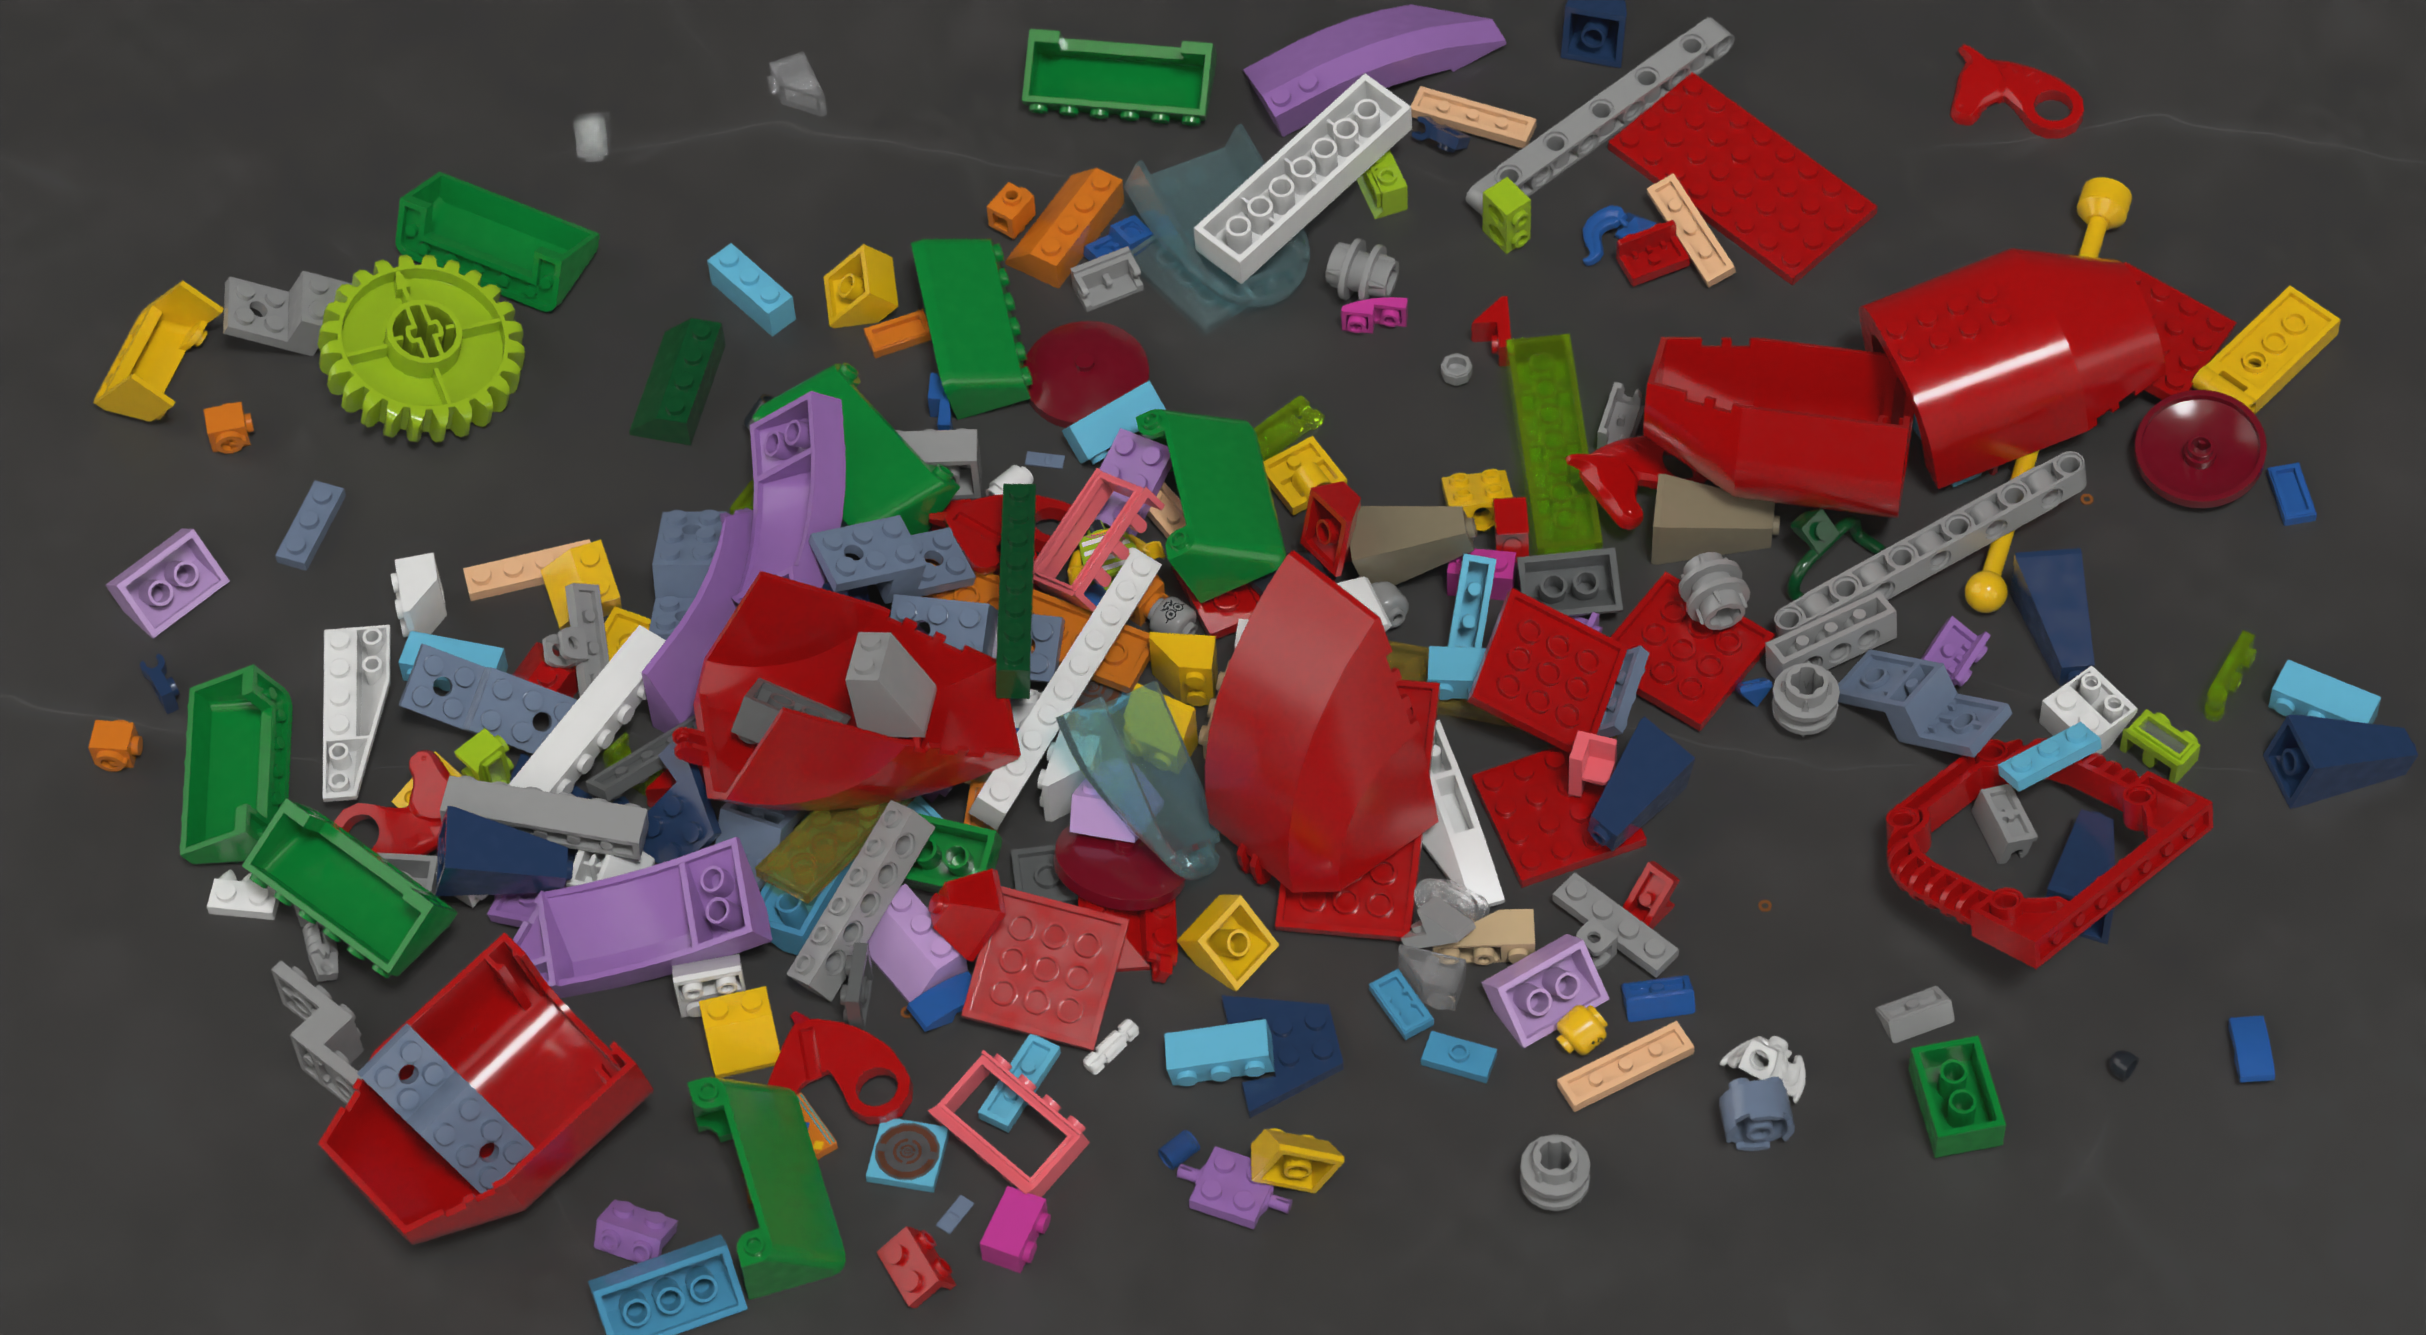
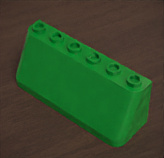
(1118, 78)
(509, 243)
(972, 323)
(234, 764)
(347, 889)

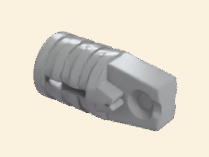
(321, 952)

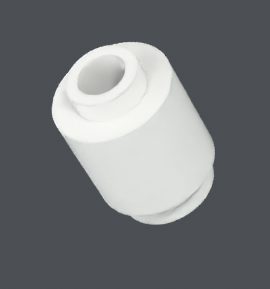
(1012, 475)

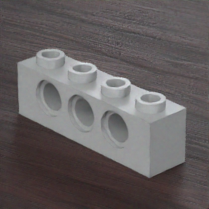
(1835, 636)

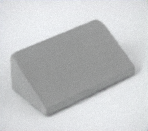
(1916, 1014)

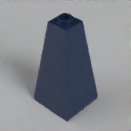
(1594, 31)
(2054, 605)
(2332, 757)
(1643, 783)
(494, 858)
(2084, 858)

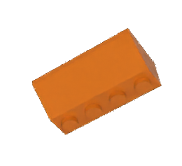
(1067, 225)

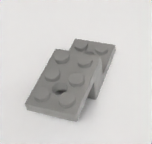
(289, 318)
(327, 1037)

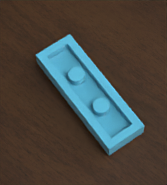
(2049, 756)
(1034, 1062)

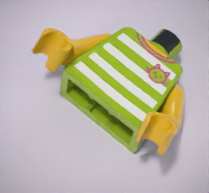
(1112, 564)

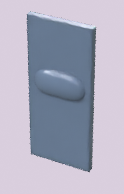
(1044, 460)
(955, 1214)

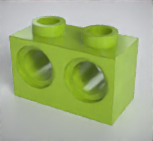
(1507, 215)

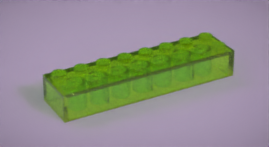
(1549, 430)

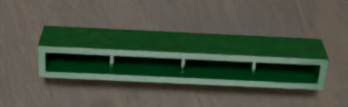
(1016, 591)

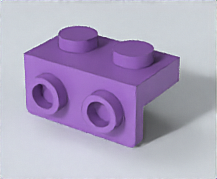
(1957, 649)
(633, 1231)

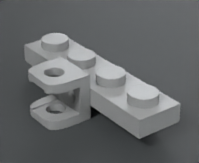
(585, 640)
(1612, 928)

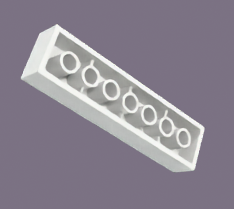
(1303, 178)

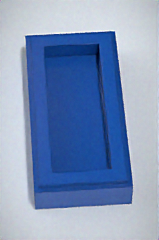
(2291, 494)

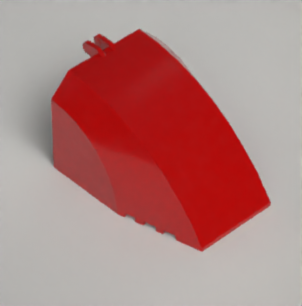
(1313, 740)
(810, 763)

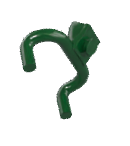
(1820, 535)

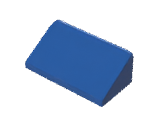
(1658, 998)

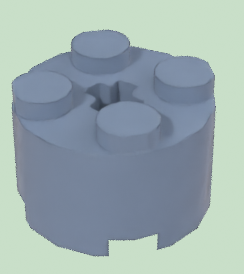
(1756, 1113)

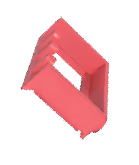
(1074, 527)
(1046, 1106)

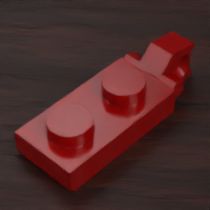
(1160, 939)

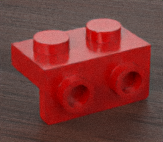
(1651, 253)
(915, 1265)

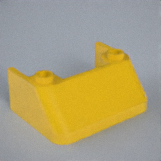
(154, 351)

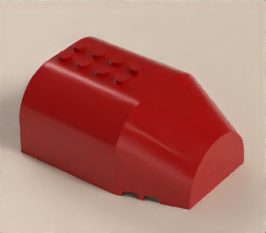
(2014, 354)
(1784, 421)
(525, 1059)

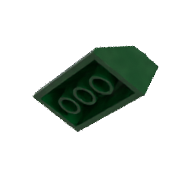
(680, 382)

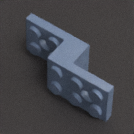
(891, 559)
(681, 563)
(977, 627)
(482, 699)
(1922, 703)
(757, 829)
(445, 1109)

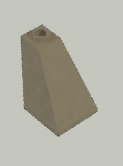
(1704, 519)
(1408, 540)

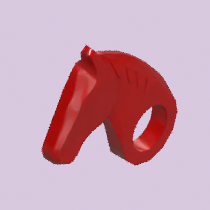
(2020, 87)
(1618, 470)
(409, 828)

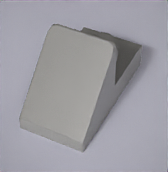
(1438, 925)

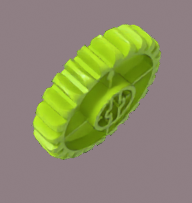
(421, 348)

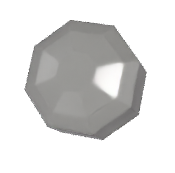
(1456, 369)

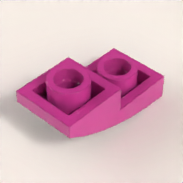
(1364, 314)

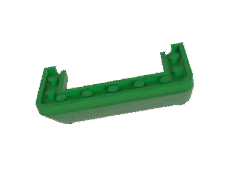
(881, 467)
(1224, 500)
(795, 1218)

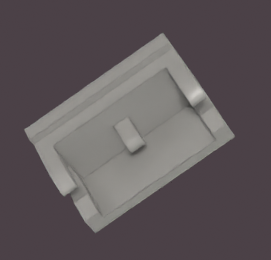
(1106, 279)
(1620, 416)
(2003, 822)

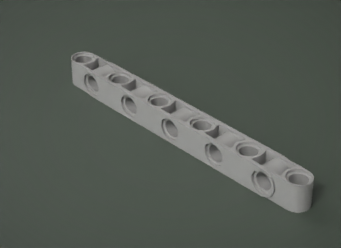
(1608, 111)
(1943, 540)

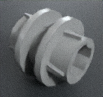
(1359, 271)
(1714, 590)
(1805, 699)
(1555, 1172)

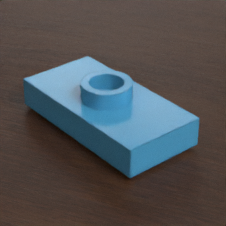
(1401, 1004)
(1459, 1057)

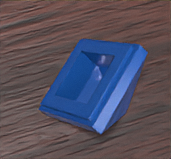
(1635, 225)
(1754, 690)

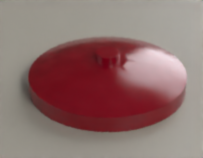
(1083, 370)
(2200, 449)
(1114, 872)

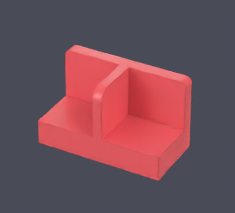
(1591, 761)

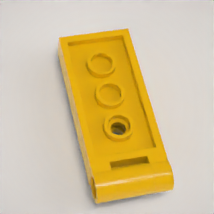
(2270, 350)

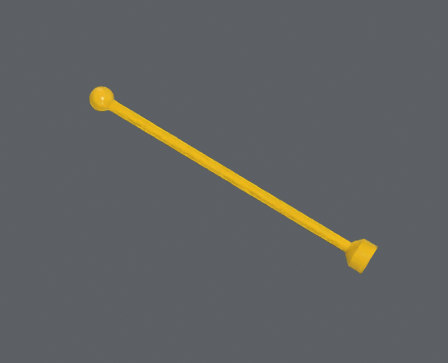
(2102, 207)

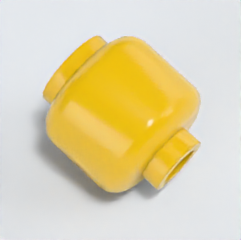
(1581, 1029)

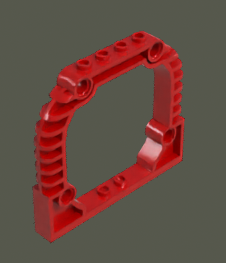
(2005, 918)

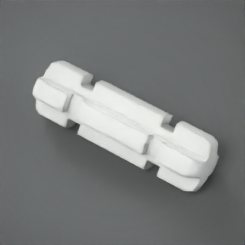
(1111, 1046)

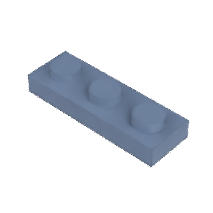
(310, 525)
(1624, 692)

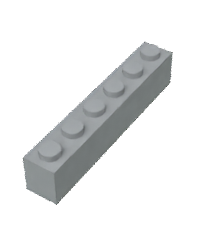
(560, 817)

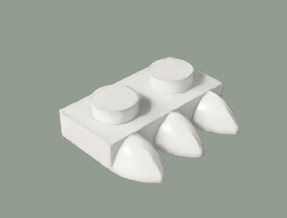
(241, 898)

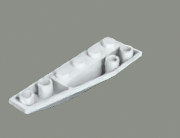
(354, 697)
(1457, 839)

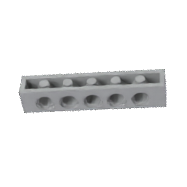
(861, 899)

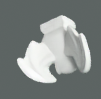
(1769, 1059)

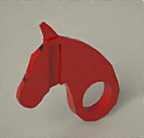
(979, 527)
(849, 1056)

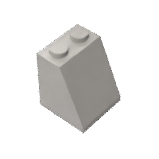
(888, 687)

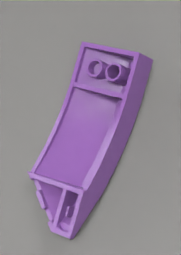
(1384, 44)
(796, 488)
(675, 669)
(646, 921)

